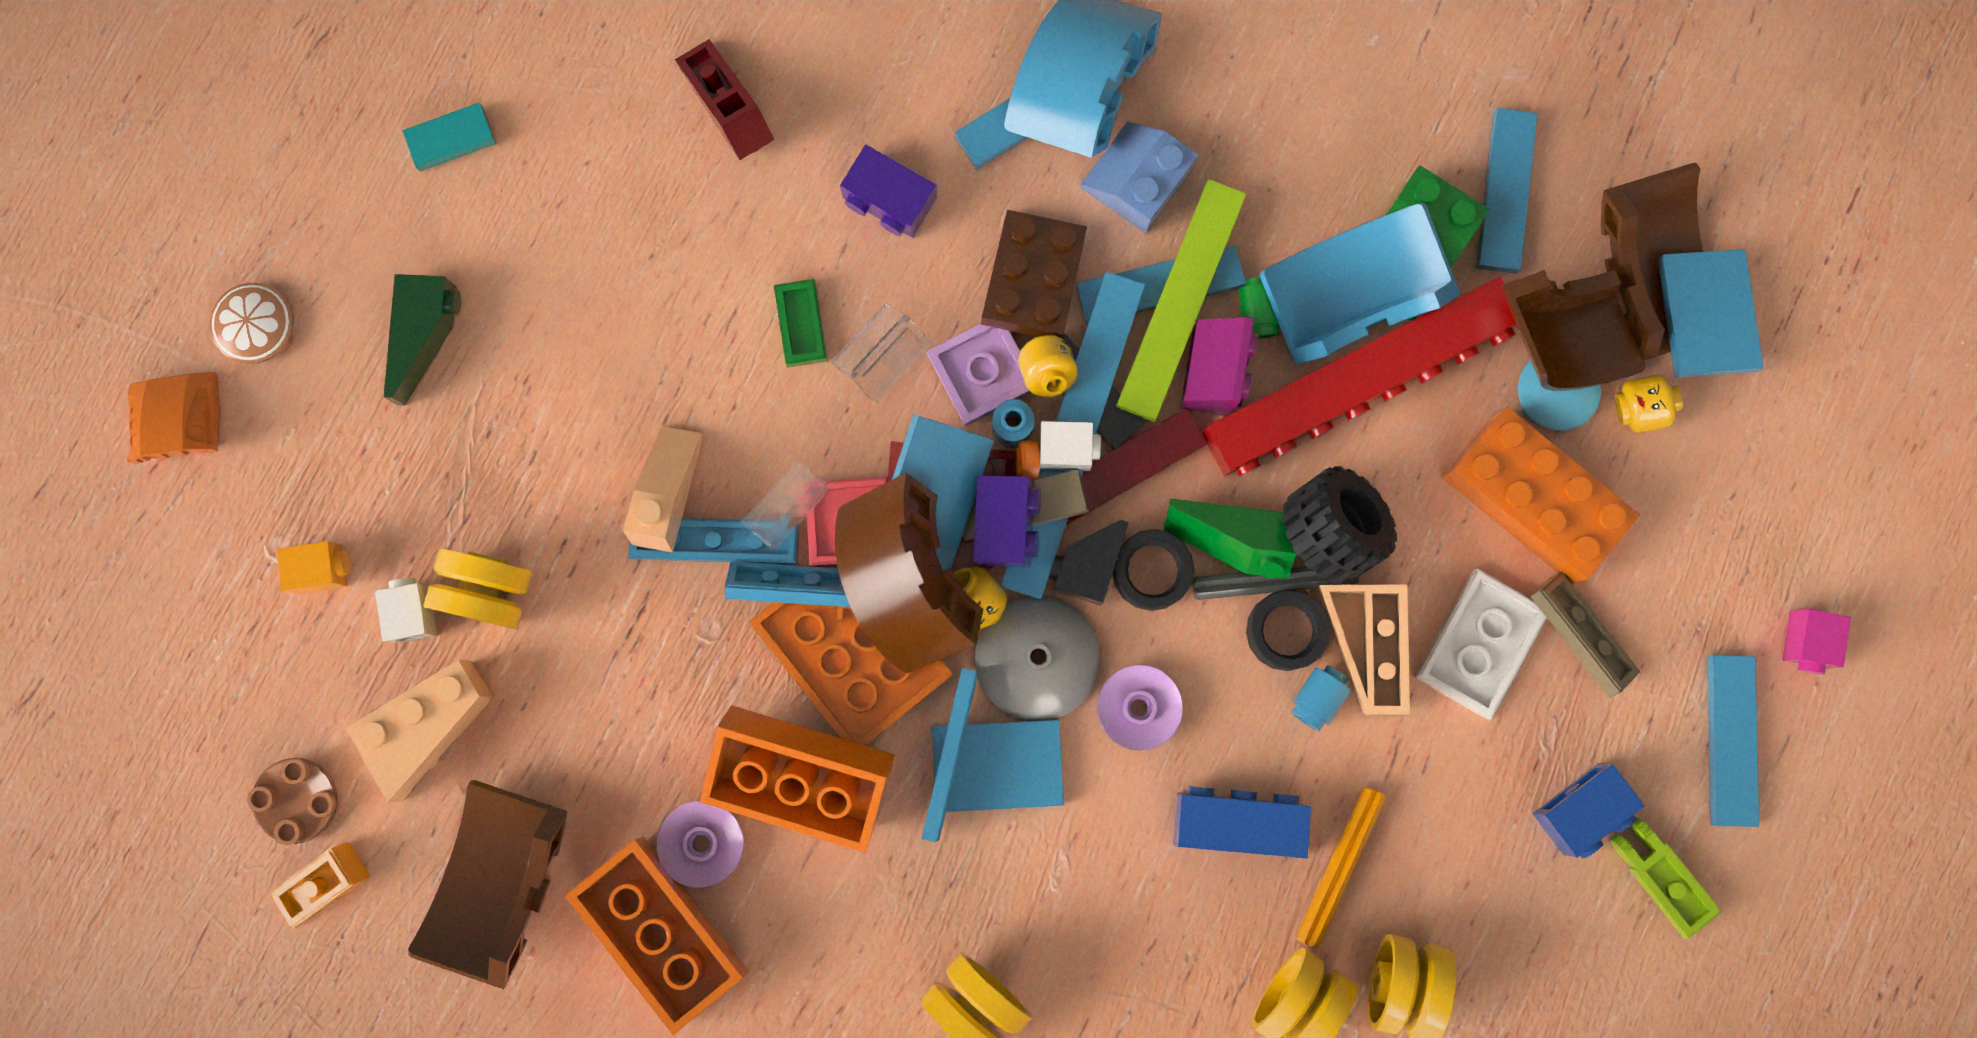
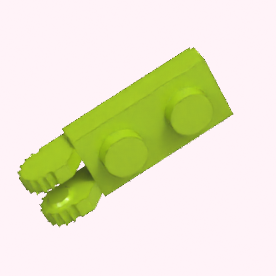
(1667, 881)

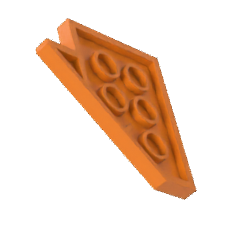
(843, 669)

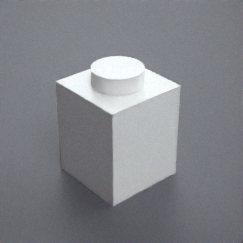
(1068, 446)
(402, 612)

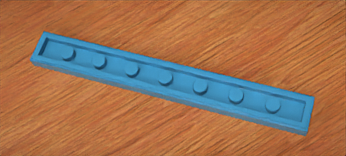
(1084, 403)

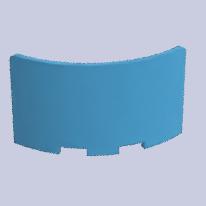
(1074, 72)
(1358, 280)

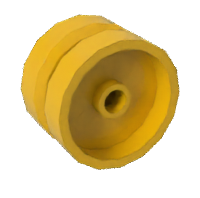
(478, 588)
(1411, 988)
(1304, 1000)
(979, 1005)

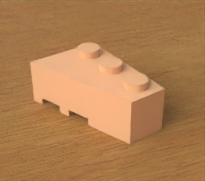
(417, 726)

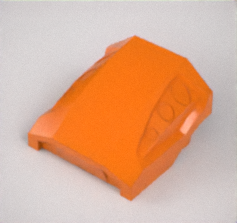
(173, 416)

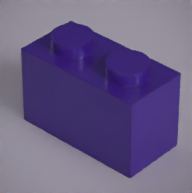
(888, 192)
(1005, 521)

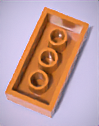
(1540, 496)
(797, 778)
(657, 934)

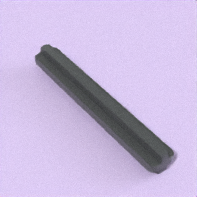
(1246, 584)

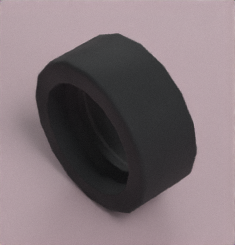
(1184, 565)
(1315, 613)

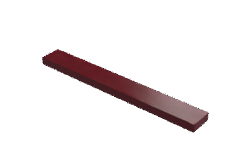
(1124, 468)

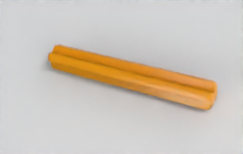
(1341, 867)

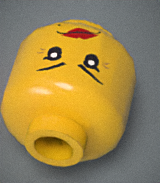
(1048, 366)
(1648, 404)
(984, 591)

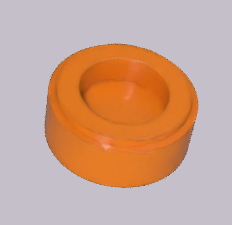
(1028, 459)

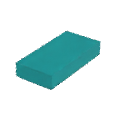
(449, 137)

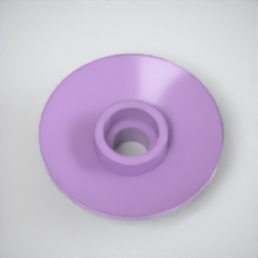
(1162, 707)
(677, 847)

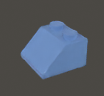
(1140, 173)

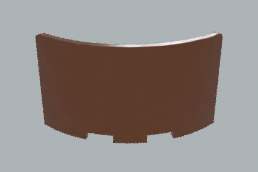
(1643, 224)
(1574, 332)
(896, 579)
(490, 885)

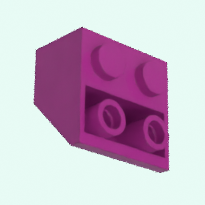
(1217, 365)

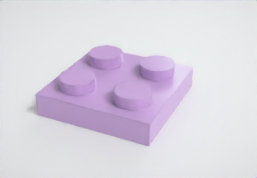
(979, 371)

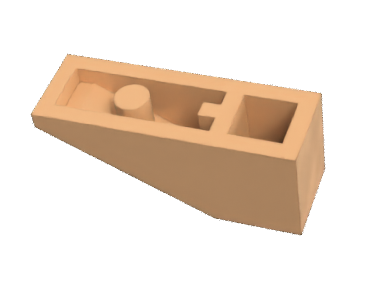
(663, 490)

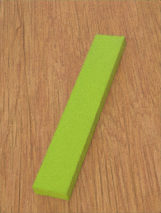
(1181, 300)

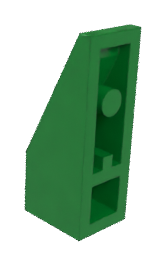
(1235, 535)

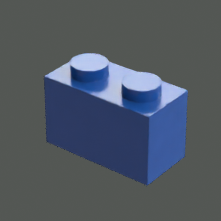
(1589, 811)

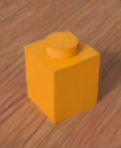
(313, 567)

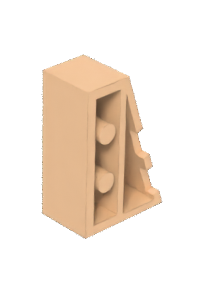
(1373, 642)

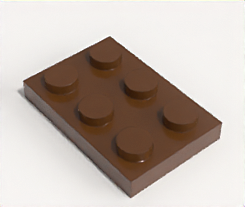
(1033, 275)

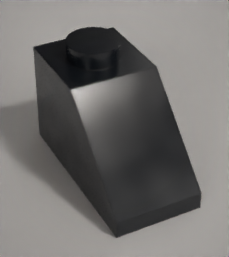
(1089, 564)

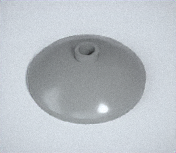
(1030, 689)

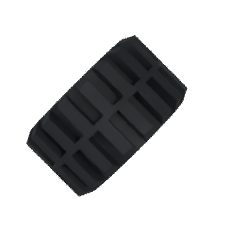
(1339, 525)

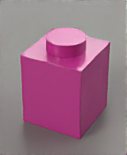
(1816, 640)

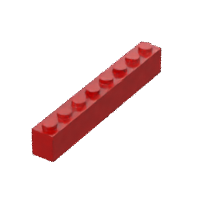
(1359, 378)

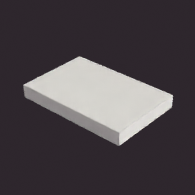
(1481, 644)

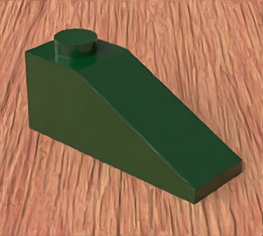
(418, 327)

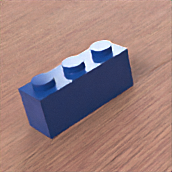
(1242, 823)

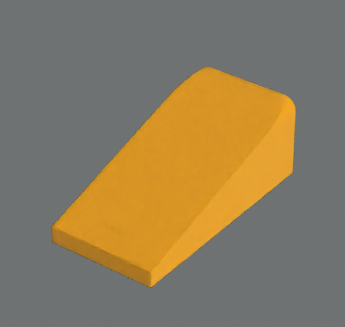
(319, 884)

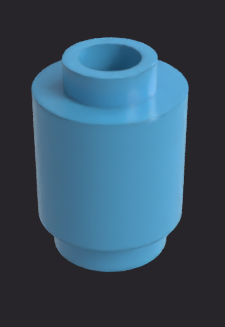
(1009, 435)
(1321, 697)

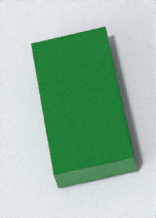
(800, 323)

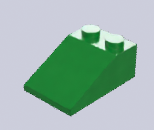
(1451, 210)

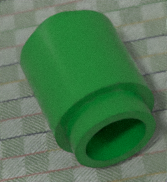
(1256, 305)

